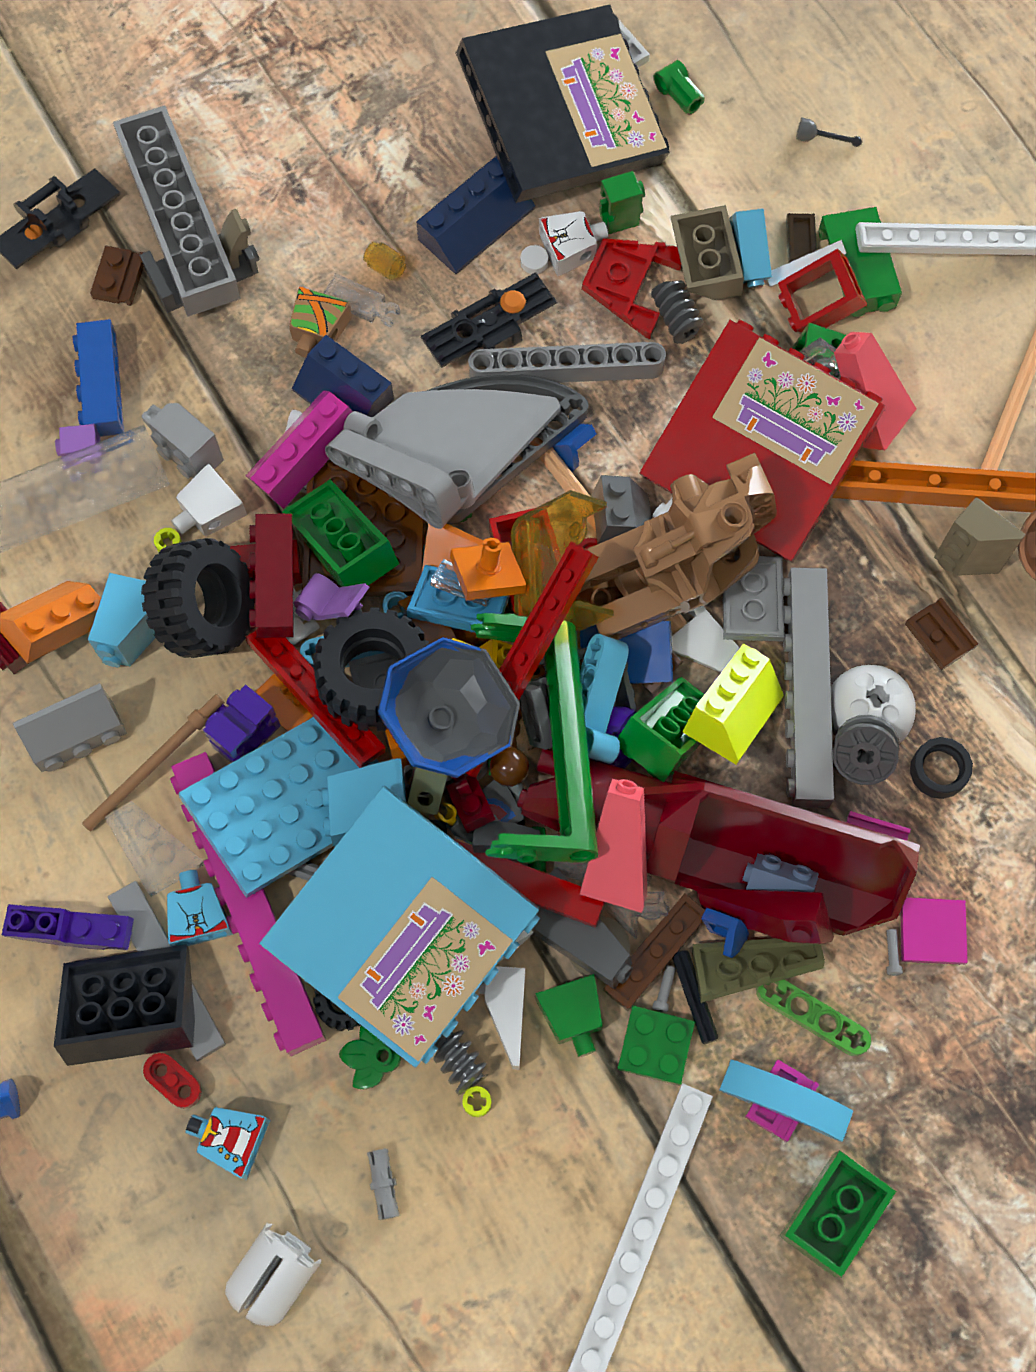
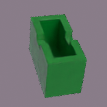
(622, 202)

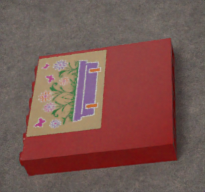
(781, 409)

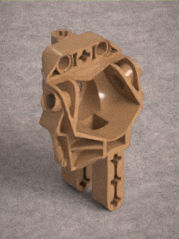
(687, 549)

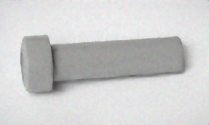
(893, 955)
(661, 1003)

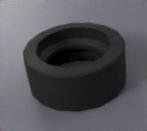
(953, 749)

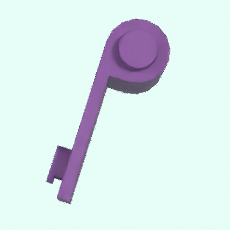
(325, 600)

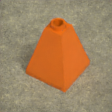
(441, 541)

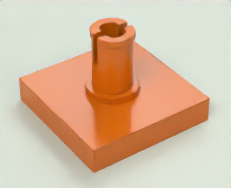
(487, 570)

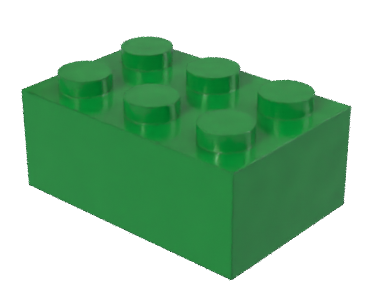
(837, 1214)

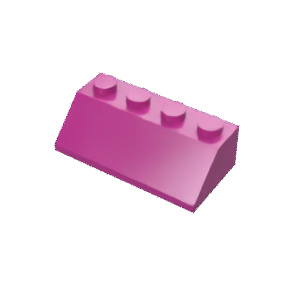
(300, 450)

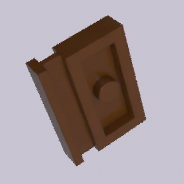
(117, 276)
(941, 633)

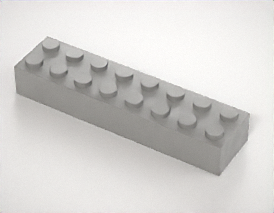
(177, 211)

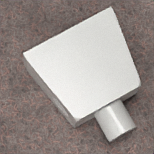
(207, 504)

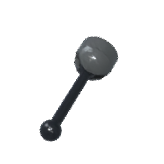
(808, 130)

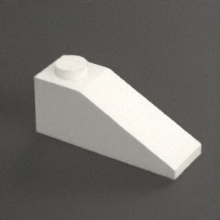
(505, 1004)

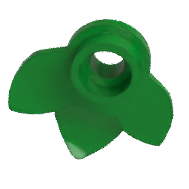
(365, 1058)

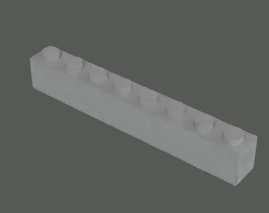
(808, 688)

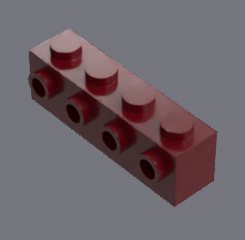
(273, 576)

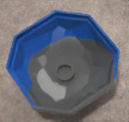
(448, 707)

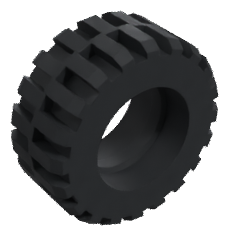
(173, 604)
(345, 641)

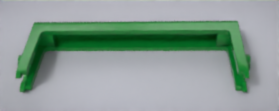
(570, 751)

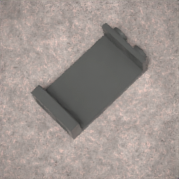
(164, 284)
(535, 707)

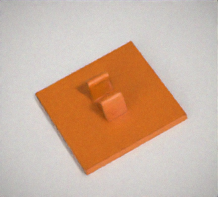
(285, 704)

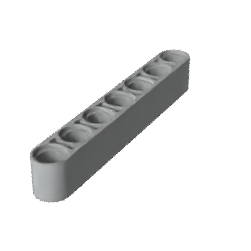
(578, 356)

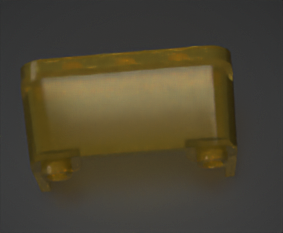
(539, 543)

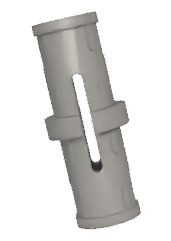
(383, 1184)

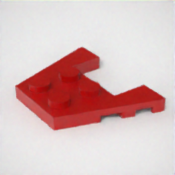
(619, 274)

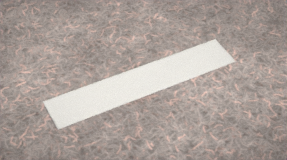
(788, 269)

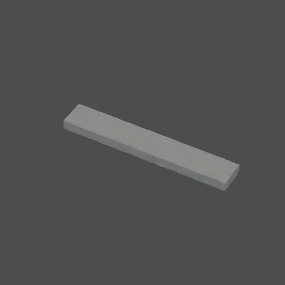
(149, 935)

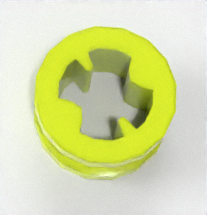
(163, 534)
(484, 1095)

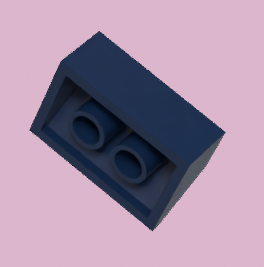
(344, 375)

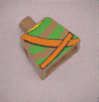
(315, 317)

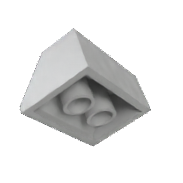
(70, 728)

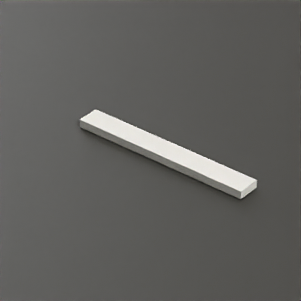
(946, 238)

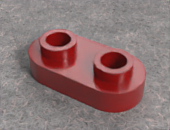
(172, 1081)

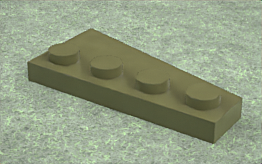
(755, 965)

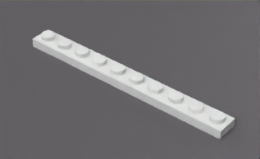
(641, 1231)

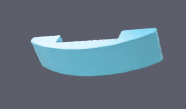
(787, 1099)

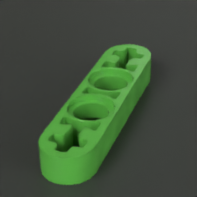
(815, 1011)

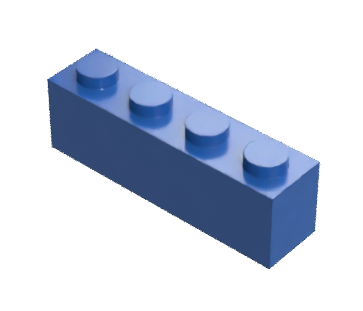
(99, 377)

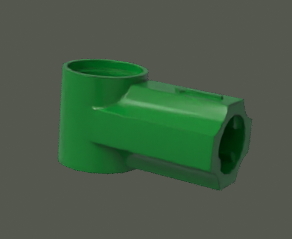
(675, 81)

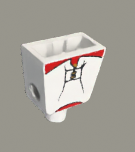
(570, 240)

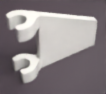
(704, 642)

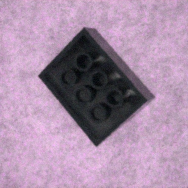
(125, 1006)

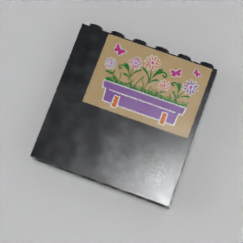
(562, 102)

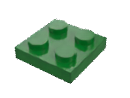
(656, 1045)

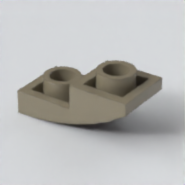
(234, 237)

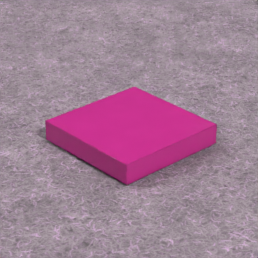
(934, 931)

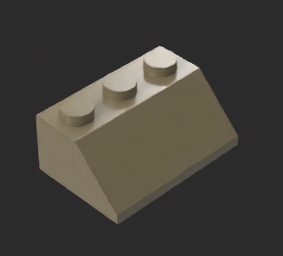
(708, 253)
(978, 542)

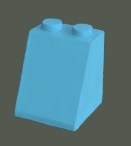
(120, 624)
(353, 791)

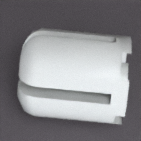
(283, 1285)

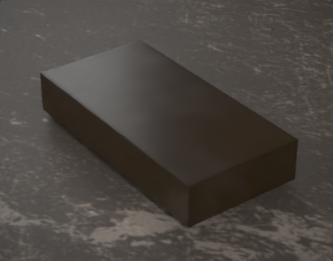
(800, 235)

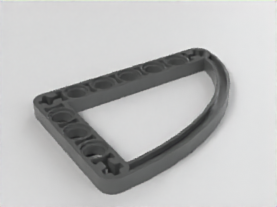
(531, 385)

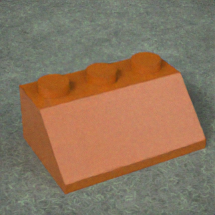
(50, 619)

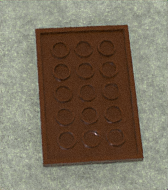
(390, 517)

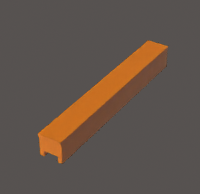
(938, 486)

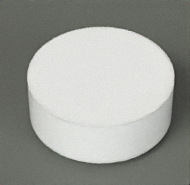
(534, 259)

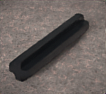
(699, 1011)

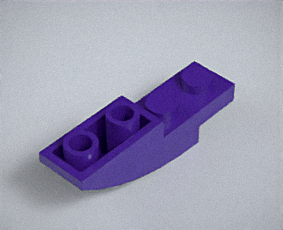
(67, 928)

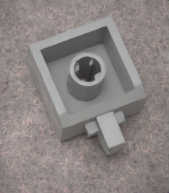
(182, 439)

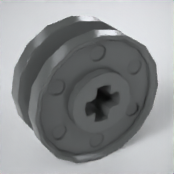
(866, 766)

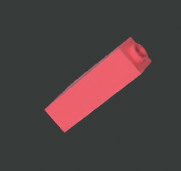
(866, 365)
(621, 866)

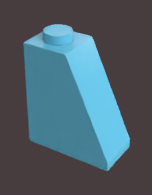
(752, 246)

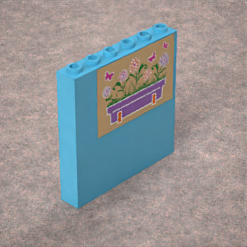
(401, 927)

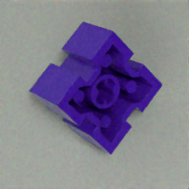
(241, 725)

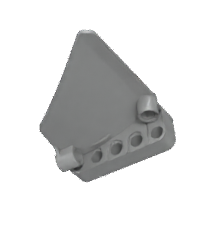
(441, 445)

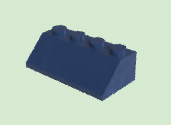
(471, 218)

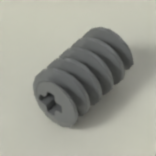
(677, 310)
(459, 1061)

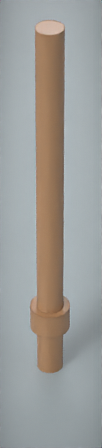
(195, 721)

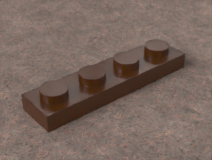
(658, 950)

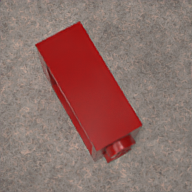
(832, 313)

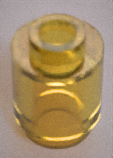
(384, 260)

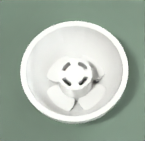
(854, 686)

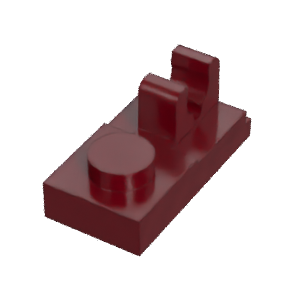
(470, 802)

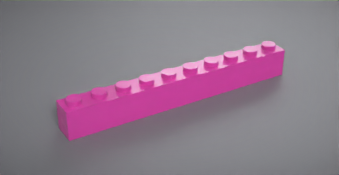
(252, 919)

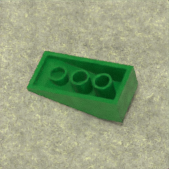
(341, 536)
(656, 731)

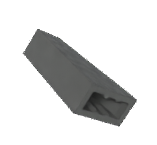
(587, 946)

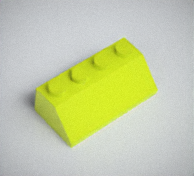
(736, 705)

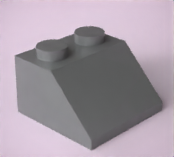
(626, 506)

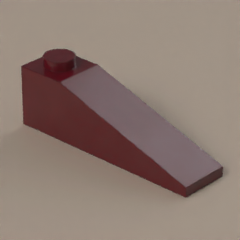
(779, 914)

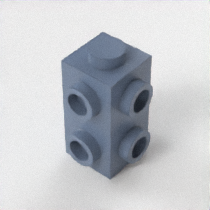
(775, 875)

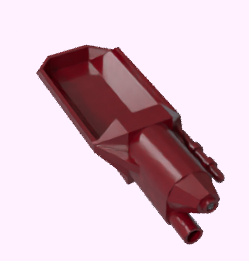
(710, 832)

